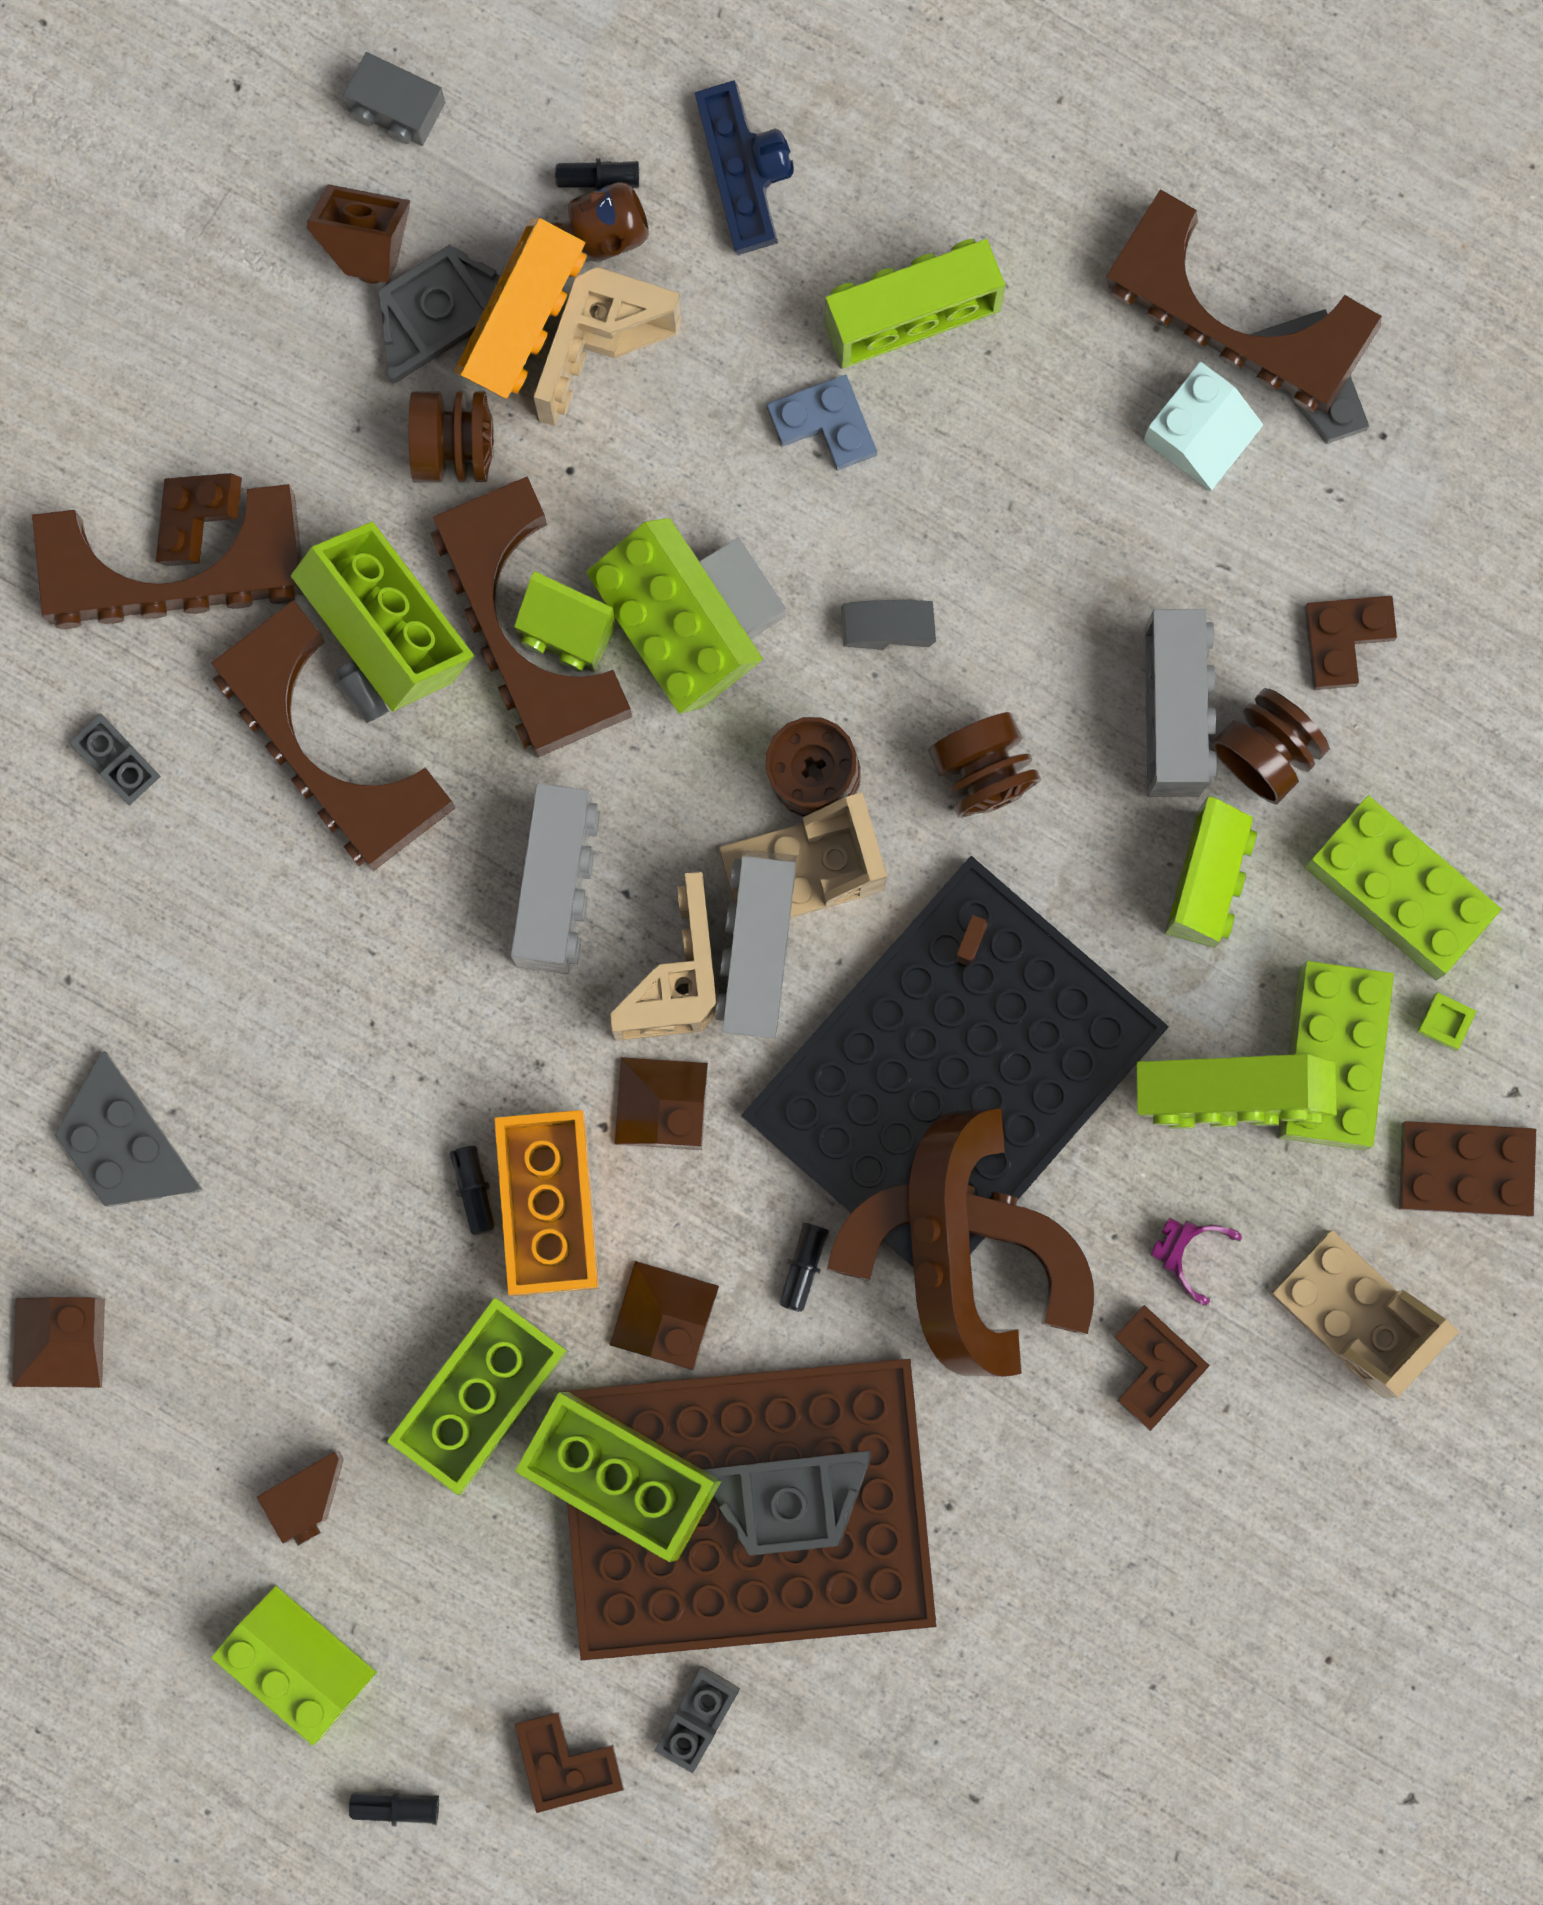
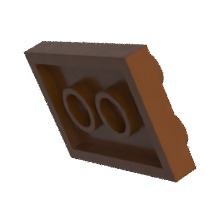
(1467, 1169)

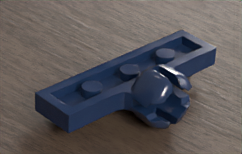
(743, 165)

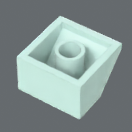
(1204, 427)

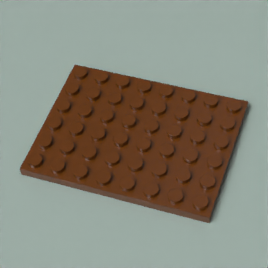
(717, 1592)

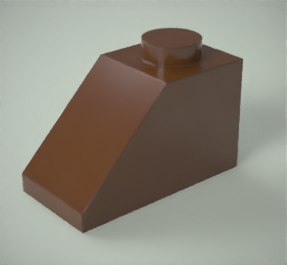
(303, 1500)

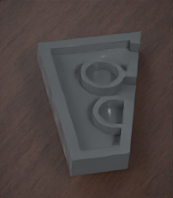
(1346, 413)

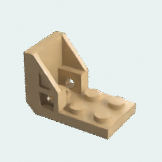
(607, 317)
(834, 856)
(655, 1004)
(1362, 1318)

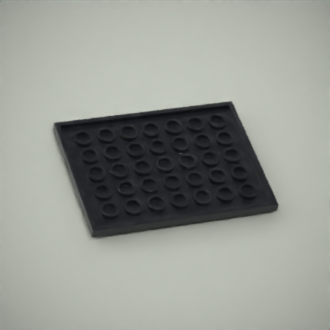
(928, 1037)

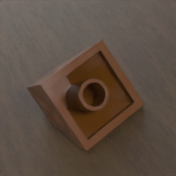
(360, 231)
(661, 1103)
(664, 1315)
(58, 1342)

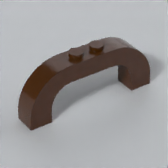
(998, 1218)
(943, 1246)

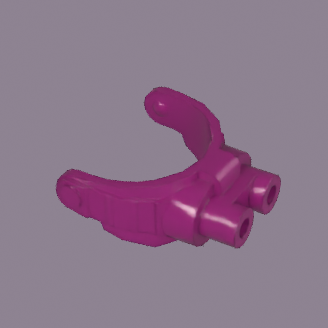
(1173, 1248)

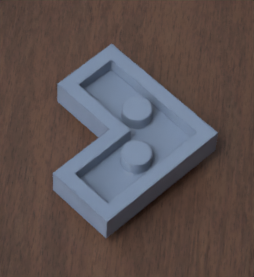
(829, 410)

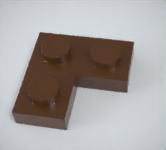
(185, 508)
(1335, 630)
(1168, 1363)
(555, 1775)

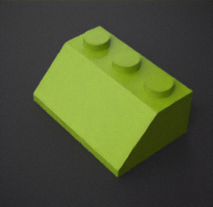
(1211, 874)
(294, 1665)

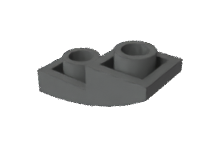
(886, 622)
(115, 759)
(697, 1719)

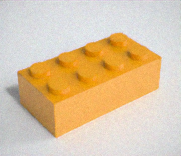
(520, 307)
(546, 1203)

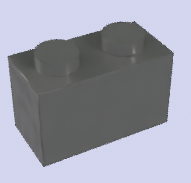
(393, 100)

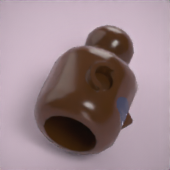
(608, 221)

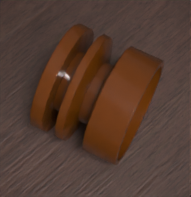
(449, 436)
(1276, 739)
(808, 743)
(984, 764)

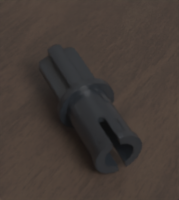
(597, 174)
(472, 1189)
(803, 1267)
(394, 1807)

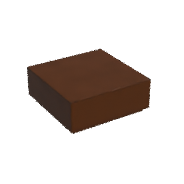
(971, 940)

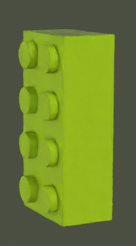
(913, 302)
(382, 615)
(674, 615)
(1403, 888)
(1343, 1019)
(1237, 1090)
(478, 1396)
(618, 1476)

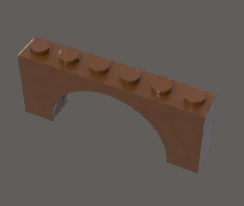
(1304, 363)
(256, 567)
(263, 677)
(550, 705)

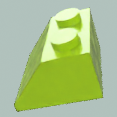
(564, 623)

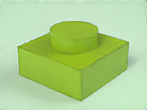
(1446, 1021)

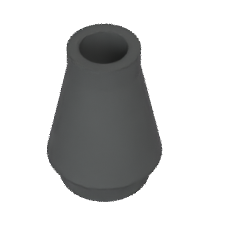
(360, 692)

